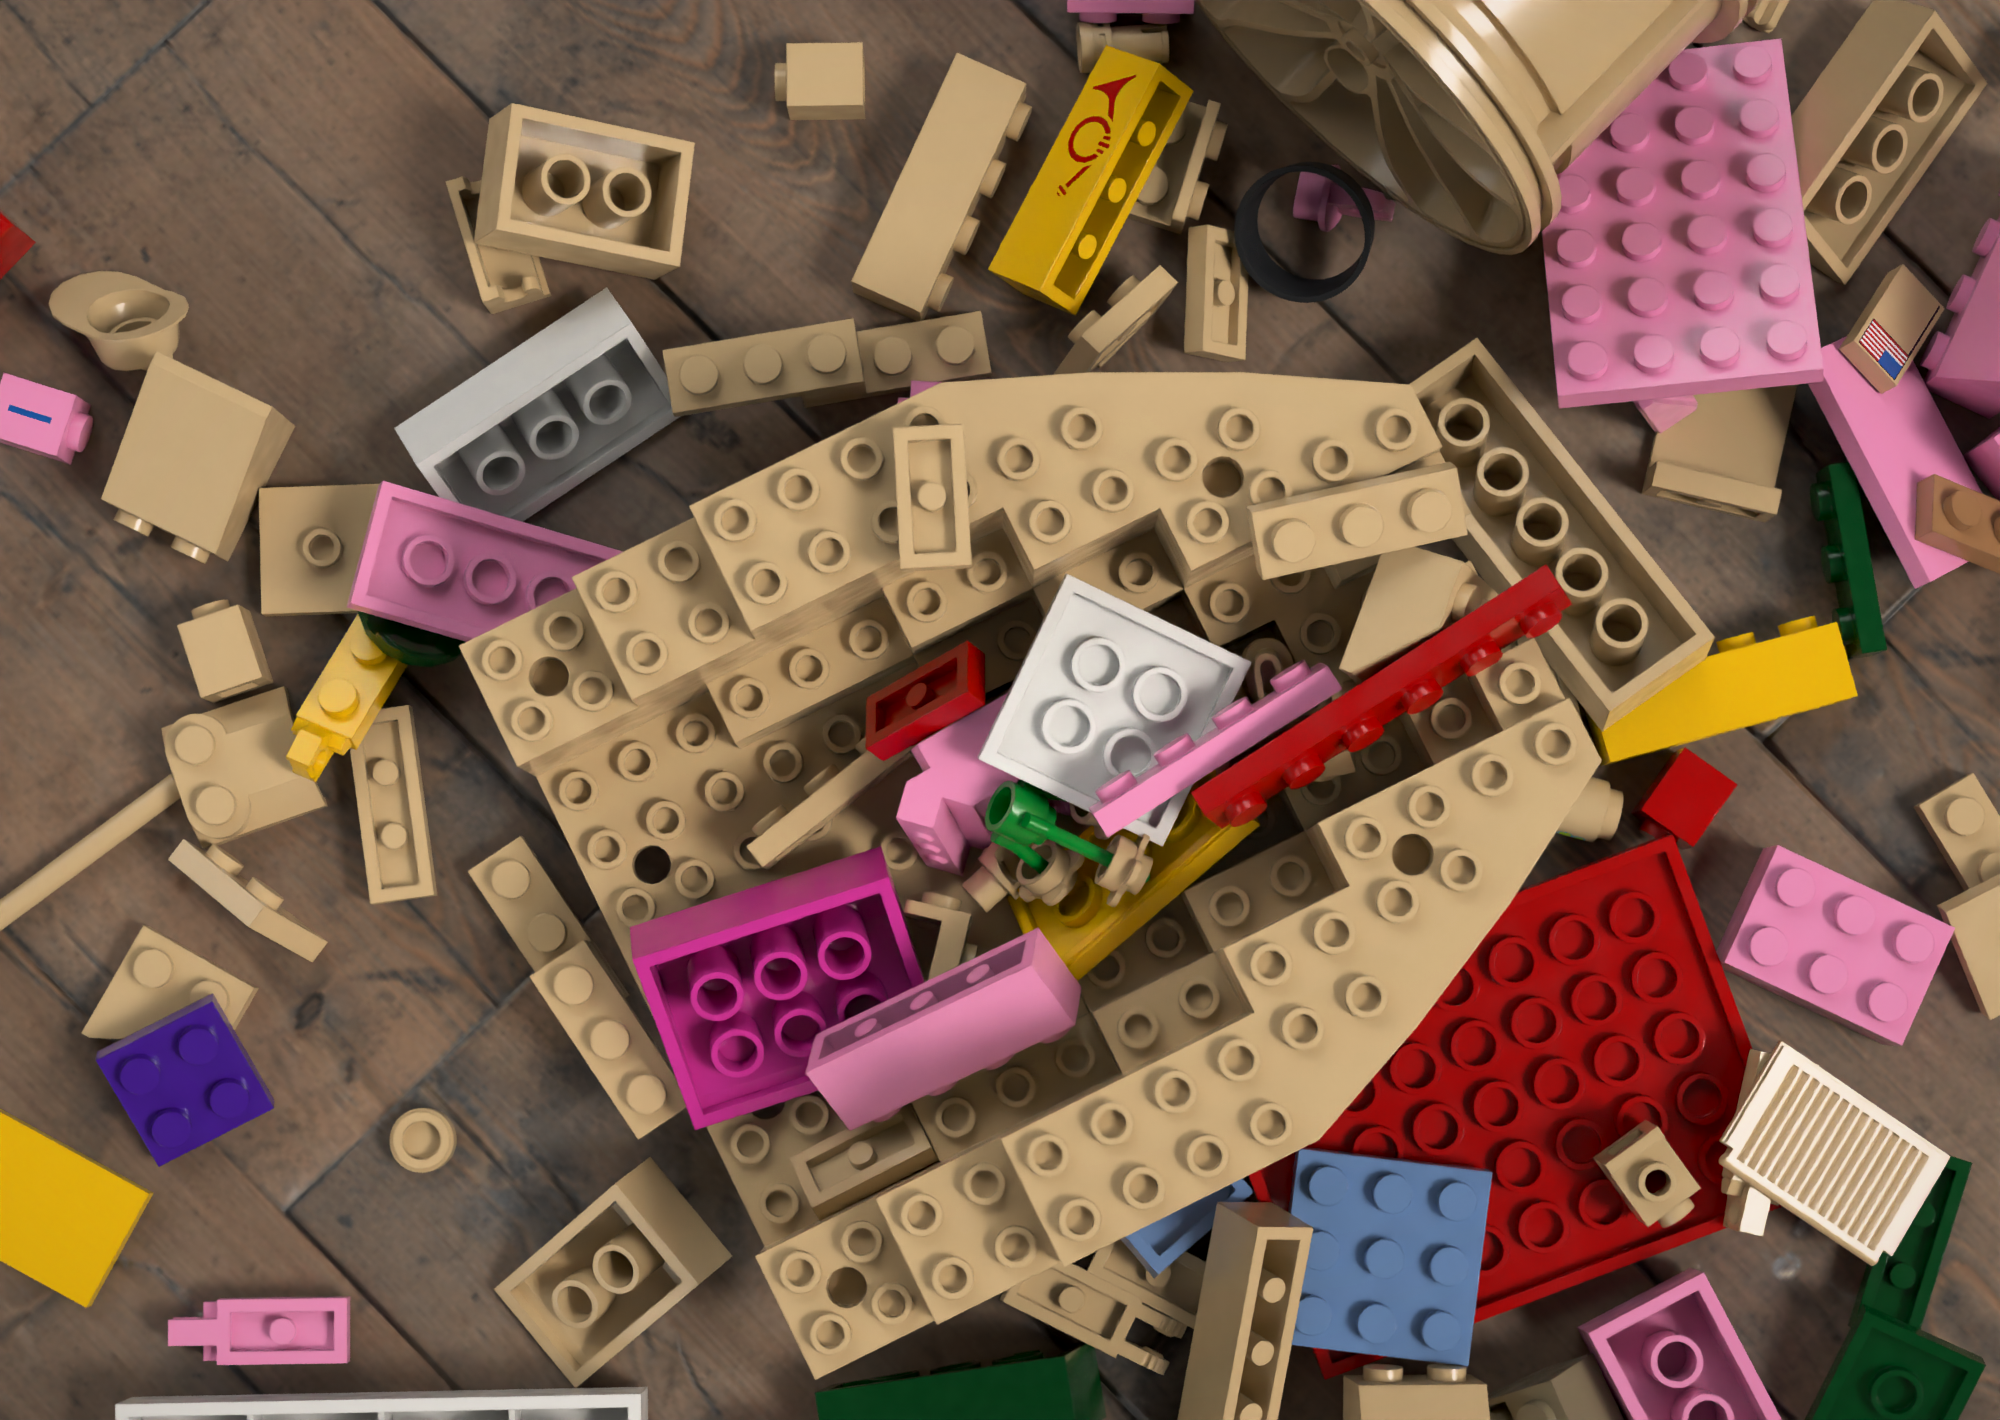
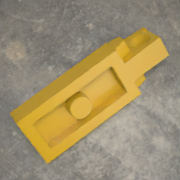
(342, 702)

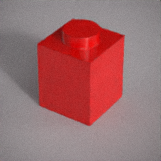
(1683, 799)

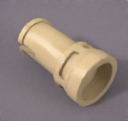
(1145, 41)

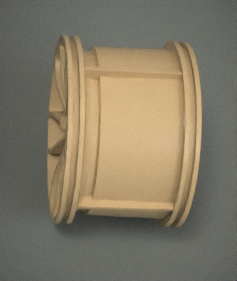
(1466, 100)

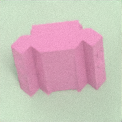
(949, 800)

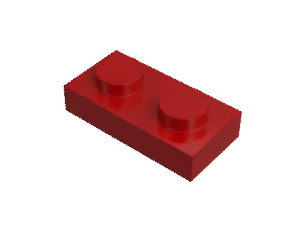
(925, 701)

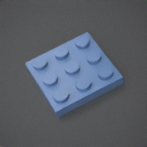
(1389, 1254)

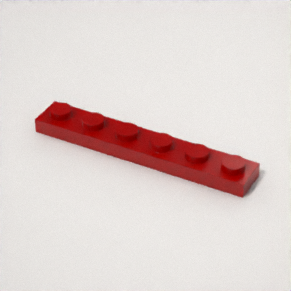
(1404, 685)

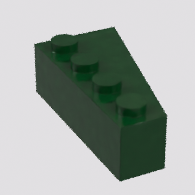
(1009, 1389)

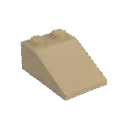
(612, 1272)

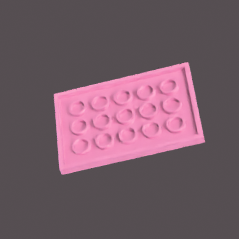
(1686, 241)

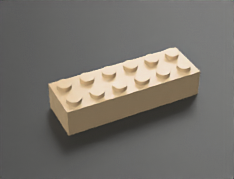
(1539, 508)

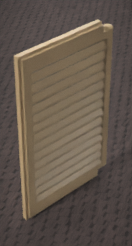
(1830, 1155)

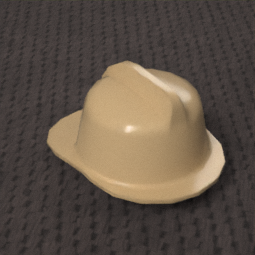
(121, 316)

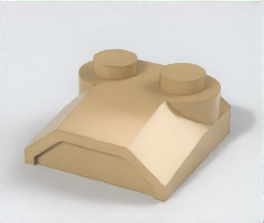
(236, 768)

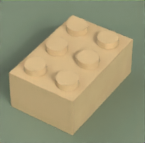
(584, 192)

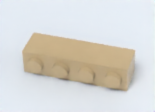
(940, 189)
(1246, 1313)

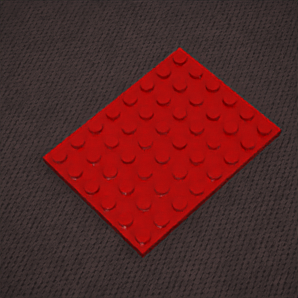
(1545, 1049)

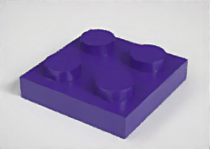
(185, 1080)

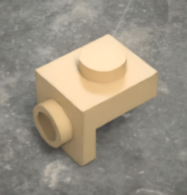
(954, 930)

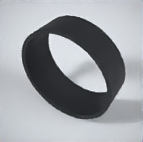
(1265, 270)

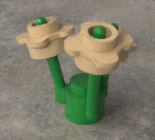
(1022, 816)

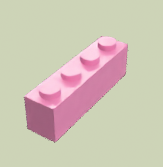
(945, 1030)

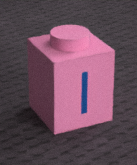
(43, 419)

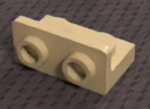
(1173, 185)

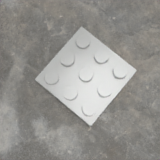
(1106, 695)

